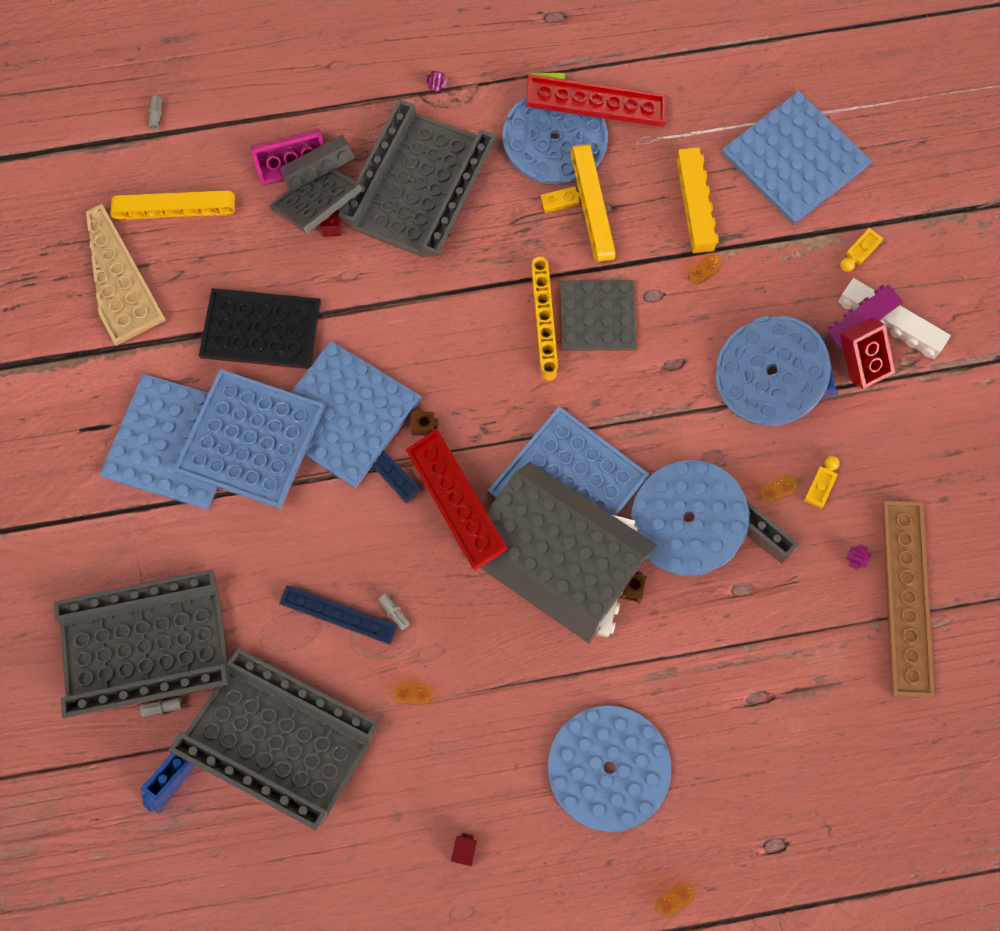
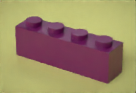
(877, 307)

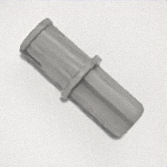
(155, 112)
(394, 611)
(161, 707)

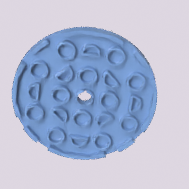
(545, 159)
(800, 376)
(718, 523)
(604, 799)

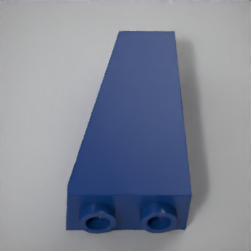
(165, 782)

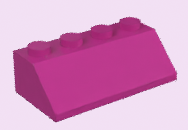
(279, 152)

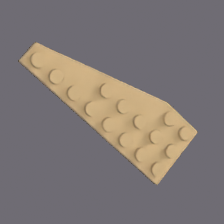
(120, 289)

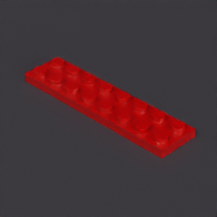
(596, 100)
(456, 500)

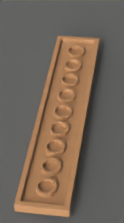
(908, 600)

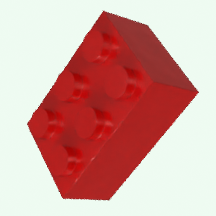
(867, 353)

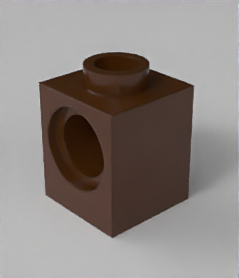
(420, 416)
(635, 595)

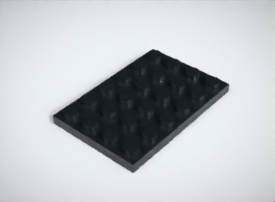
(260, 328)

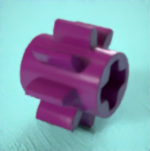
(435, 80)
(858, 557)

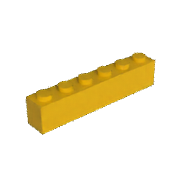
(696, 200)

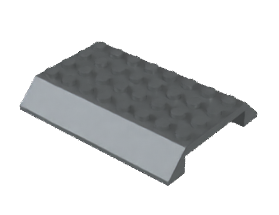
(416, 181)
(563, 550)
(142, 643)
(277, 740)

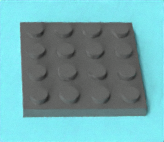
(316, 200)
(597, 315)

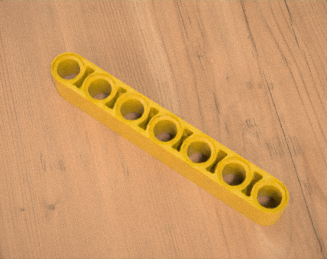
(592, 203)
(172, 205)
(544, 326)

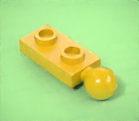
(560, 199)
(861, 250)
(822, 483)

